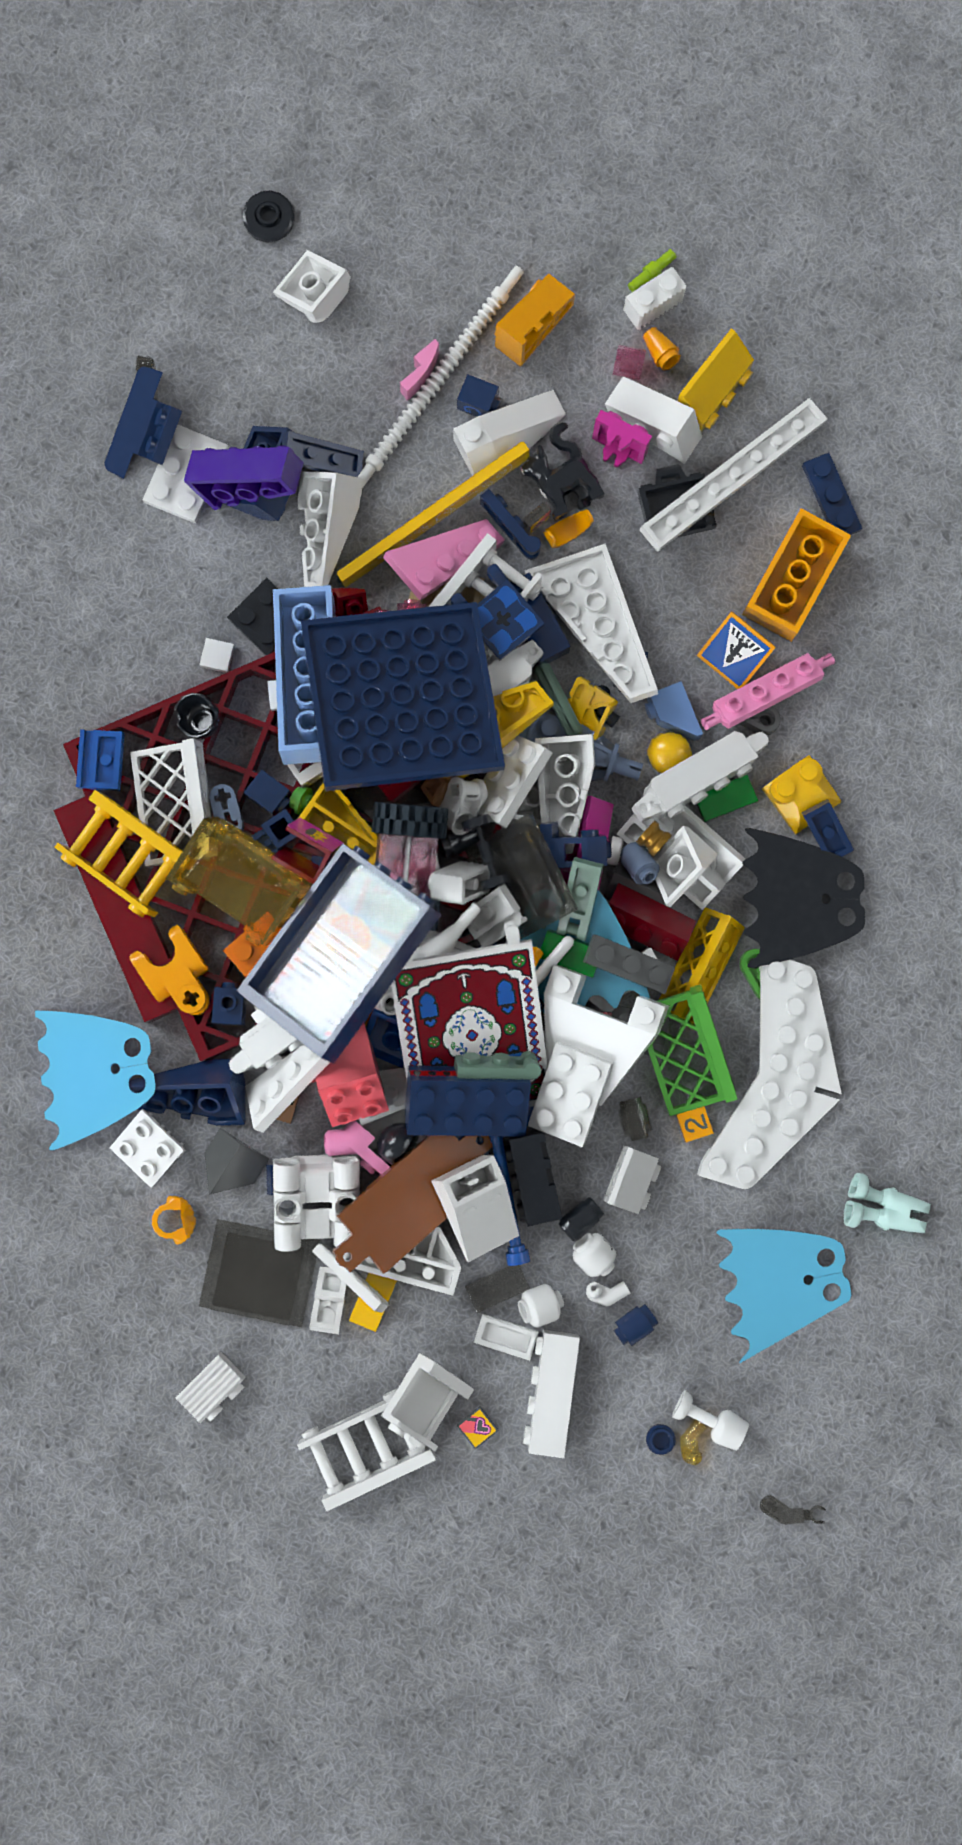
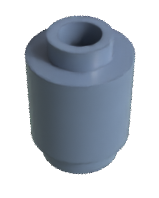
(639, 863)

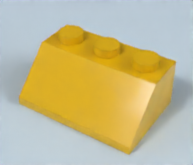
(718, 379)

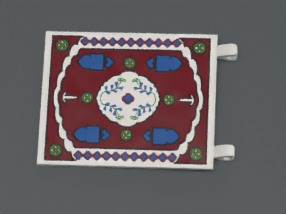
(471, 1003)

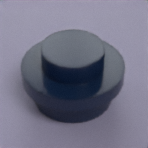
(660, 1439)

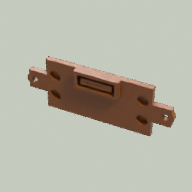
(403, 1203)

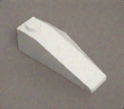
(330, 510)

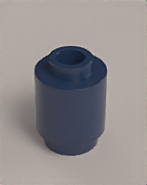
(635, 1325)

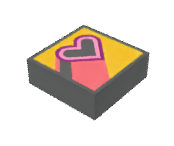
(477, 1427)

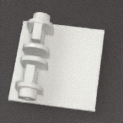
(147, 1147)

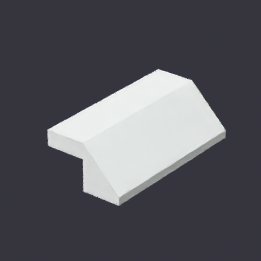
(717, 873)

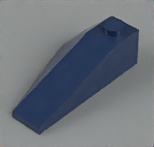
(198, 1089)

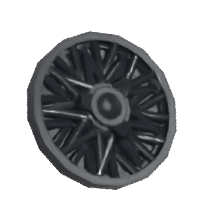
(268, 216)

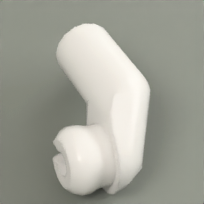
(606, 1296)

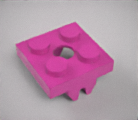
(620, 438)

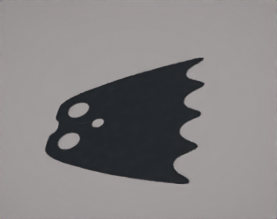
(789, 894)

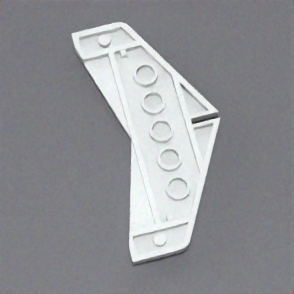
(782, 1098)

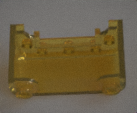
(238, 878)

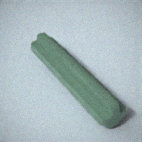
(561, 704)

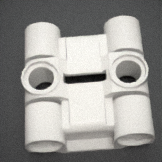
(309, 1181)

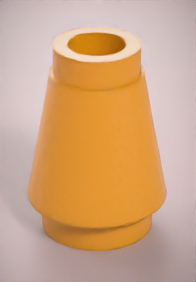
(661, 349)

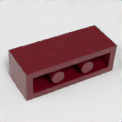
(651, 922)

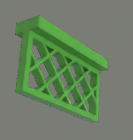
(712, 1052)

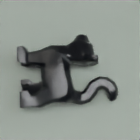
(565, 479)

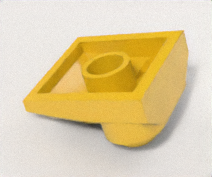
(799, 790)

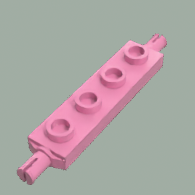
(767, 691)

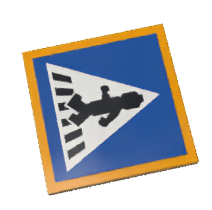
(736, 651)

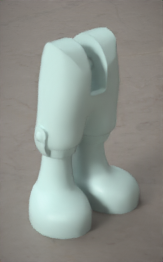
(895, 1207)

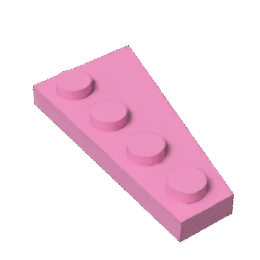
(435, 560)

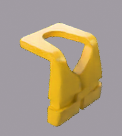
(585, 700)

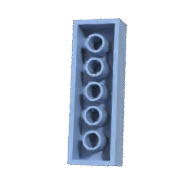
(294, 703)

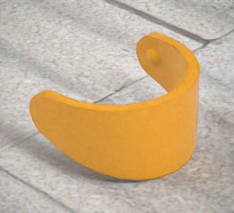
(568, 528)

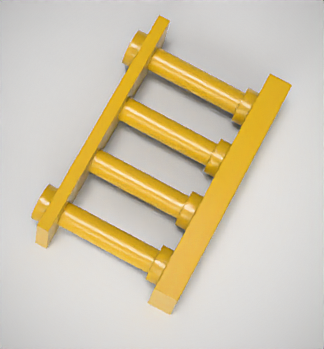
(127, 826)

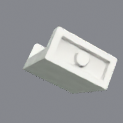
(423, 1401)

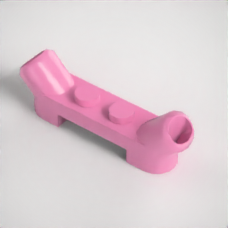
(351, 1141)

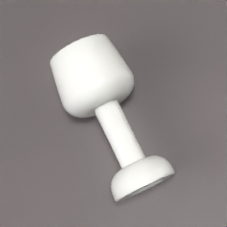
(727, 1428)

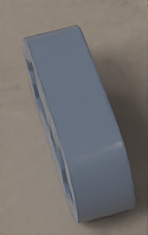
(233, 805)

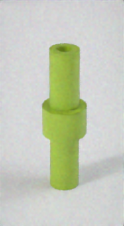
(652, 270)

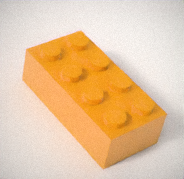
(796, 575)

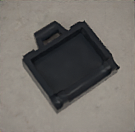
(658, 496)

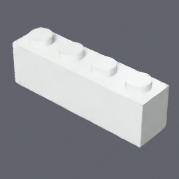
(553, 1393)

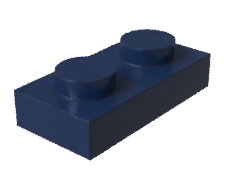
(827, 829)

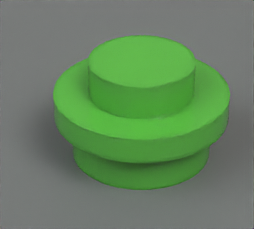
(300, 799)

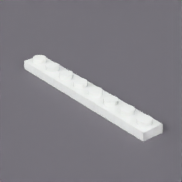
(733, 475)

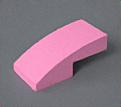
(424, 364)

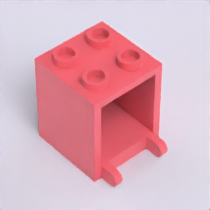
(353, 1083)

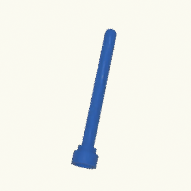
(517, 1253)

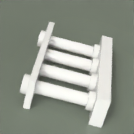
(468, 576)
(364, 1480)

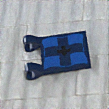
(504, 615)

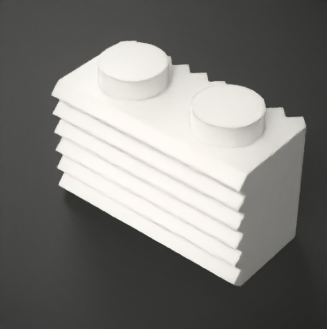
(654, 298)
(458, 882)
(211, 1387)

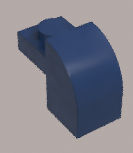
(274, 833)

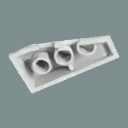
(498, 431)
(566, 782)

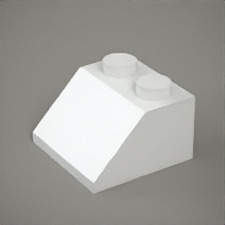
(631, 1180)

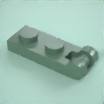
(583, 885)
(498, 1066)

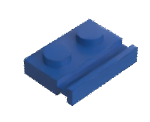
(100, 760)

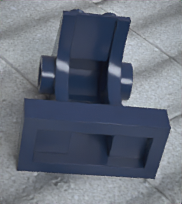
(594, 845)

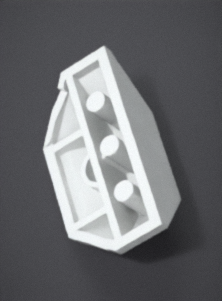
(427, 1265)

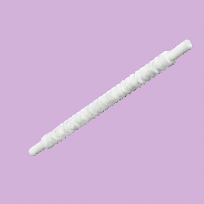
(499, 296)

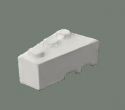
(668, 421)

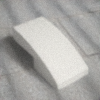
(328, 1302)

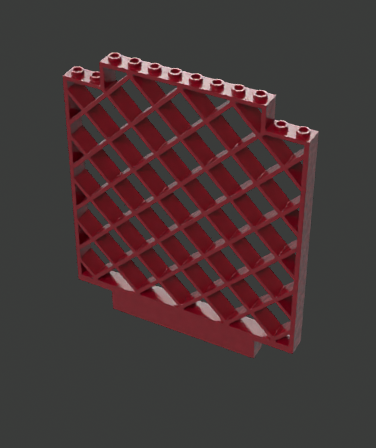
(135, 933)

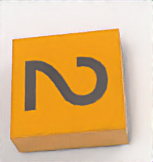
(694, 1124)

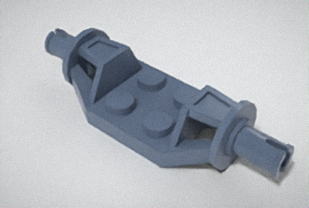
(605, 751)

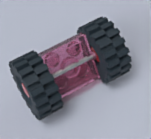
(404, 853)

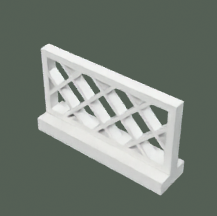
(196, 788)

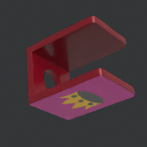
(316, 838)

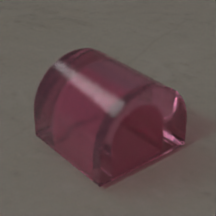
(629, 362)

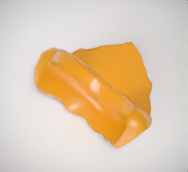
(187, 1218)

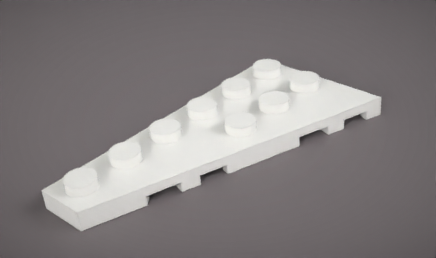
(593, 606)

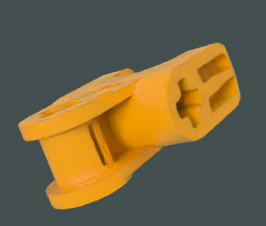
(178, 977)

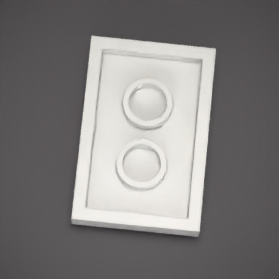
(167, 486)
(509, 787)
(570, 1094)

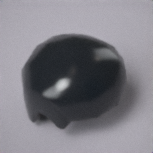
(197, 716)
(393, 1142)

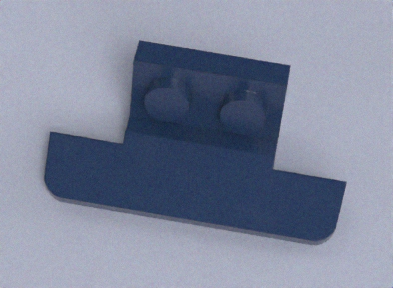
(144, 425)

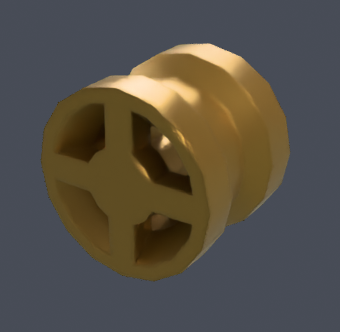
(653, 838)

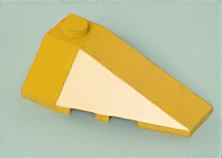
(519, 709)

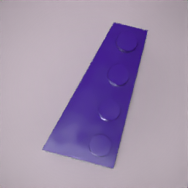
(243, 474)

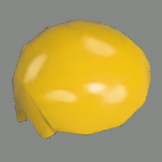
(668, 750)

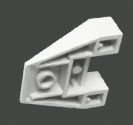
(595, 1031)

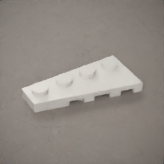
(281, 1085)

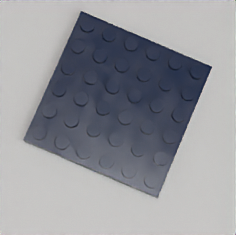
(401, 696)

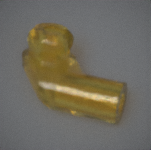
(689, 1442)

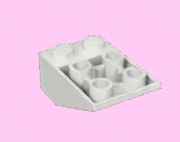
(477, 1206)

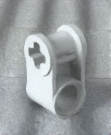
(462, 801)

